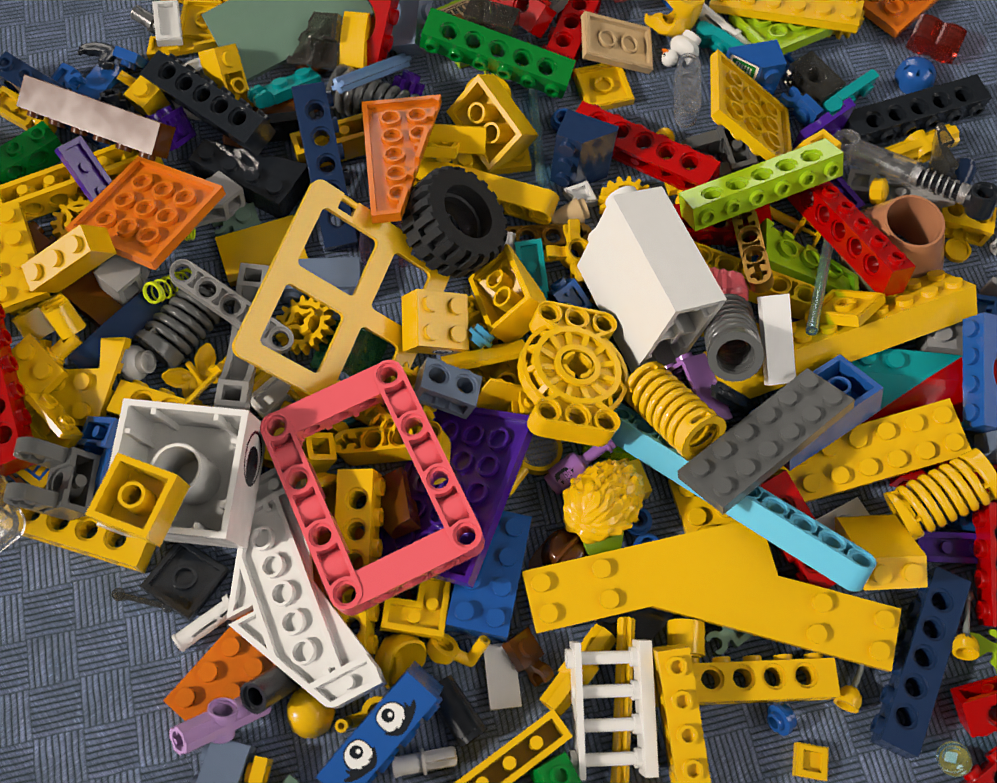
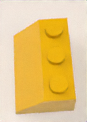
(490, 106)
(493, 362)

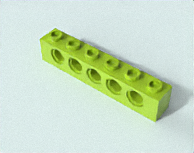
(761, 184)

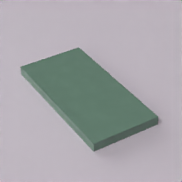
(269, 28)

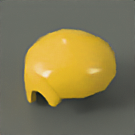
(308, 715)

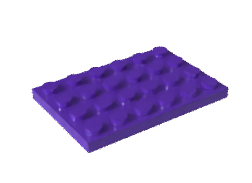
(486, 461)

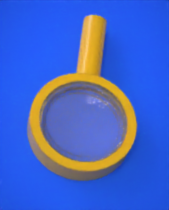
(539, 458)

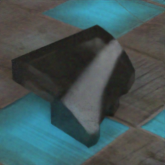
(319, 42)
(941, 157)

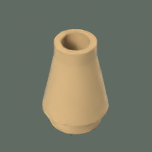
(572, 210)

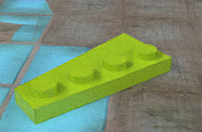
(802, 262)

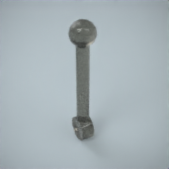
(118, 595)

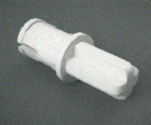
(424, 761)

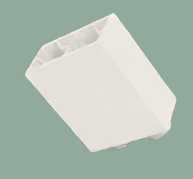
(649, 277)

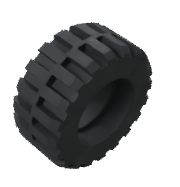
(436, 237)

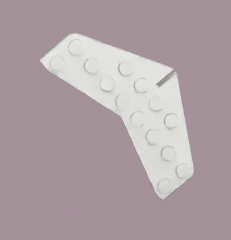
(291, 614)

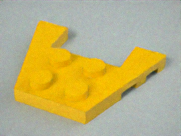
(194, 30)
(90, 390)

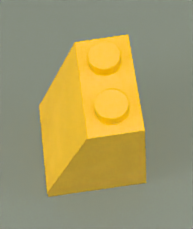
(897, 554)

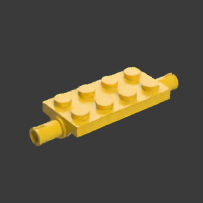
(42, 366)

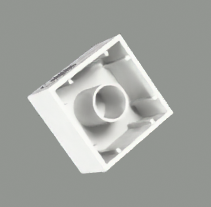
(211, 451)

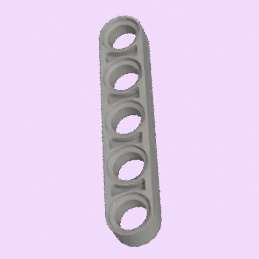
(222, 295)

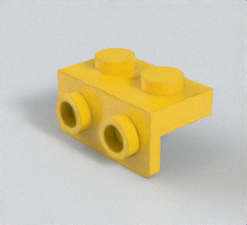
(50, 422)

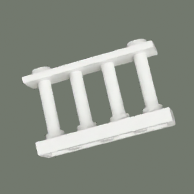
(642, 723)

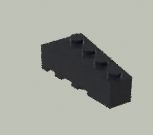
(266, 180)

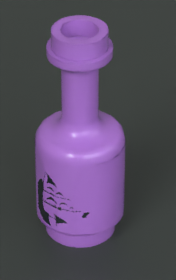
(573, 465)

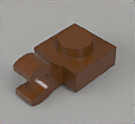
(525, 654)

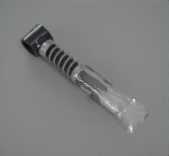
(976, 199)

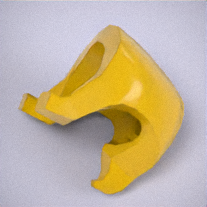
(680, 19)

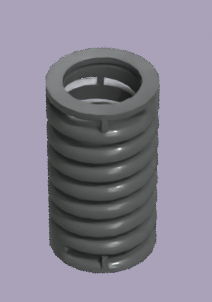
(351, 101)
(191, 326)
(734, 341)

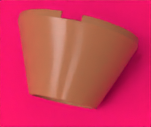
(916, 221)

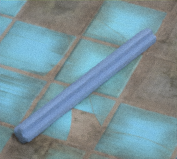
(370, 73)

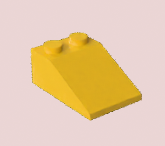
(506, 295)

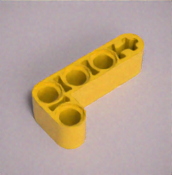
(50, 316)
(358, 445)

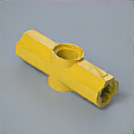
(919, 144)
(559, 691)

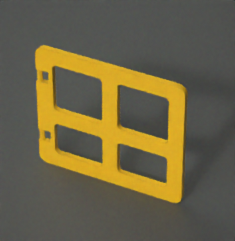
(354, 309)

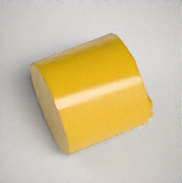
(687, 632)

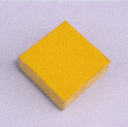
(810, 761)

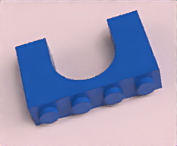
(978, 373)

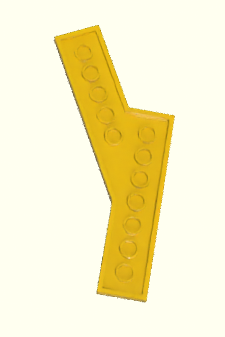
(720, 579)

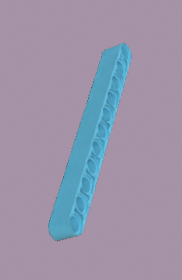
(759, 510)

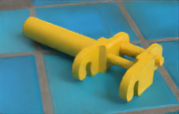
(794, 224)

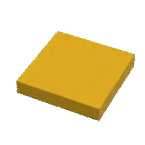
(603, 86)
(849, 307)

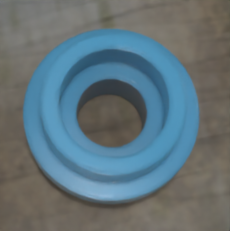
(481, 336)

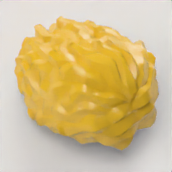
(603, 500)

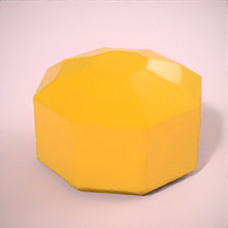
(878, 190)

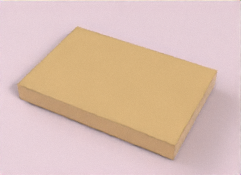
(616, 42)

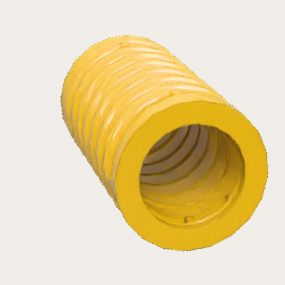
(673, 409)
(915, 491)

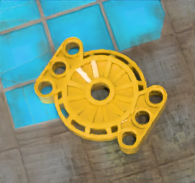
(566, 344)

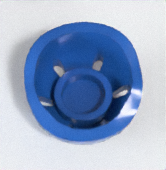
(915, 74)

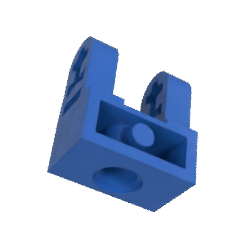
(99, 439)

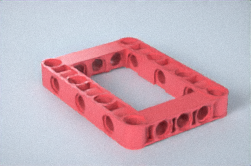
(405, 566)

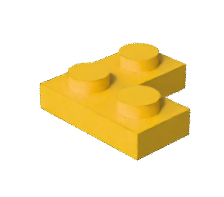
(421, 617)

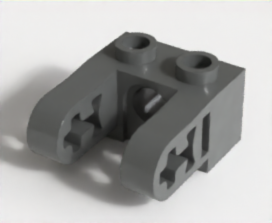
(733, 153)
(69, 480)

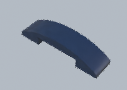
(123, 323)

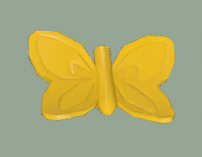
(191, 379)

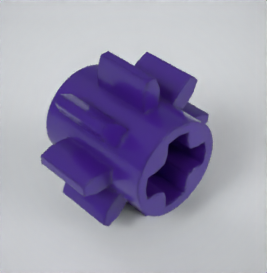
(409, 81)

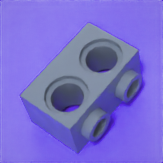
(445, 393)

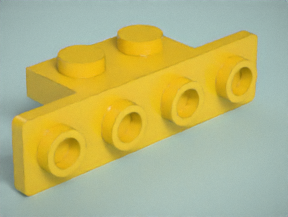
(450, 140)

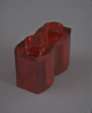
(936, 38)

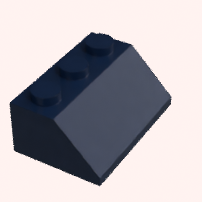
(582, 149)

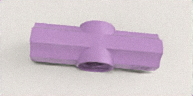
(213, 726)

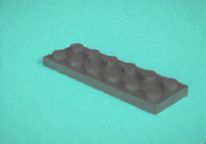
(765, 440)

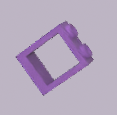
(700, 380)

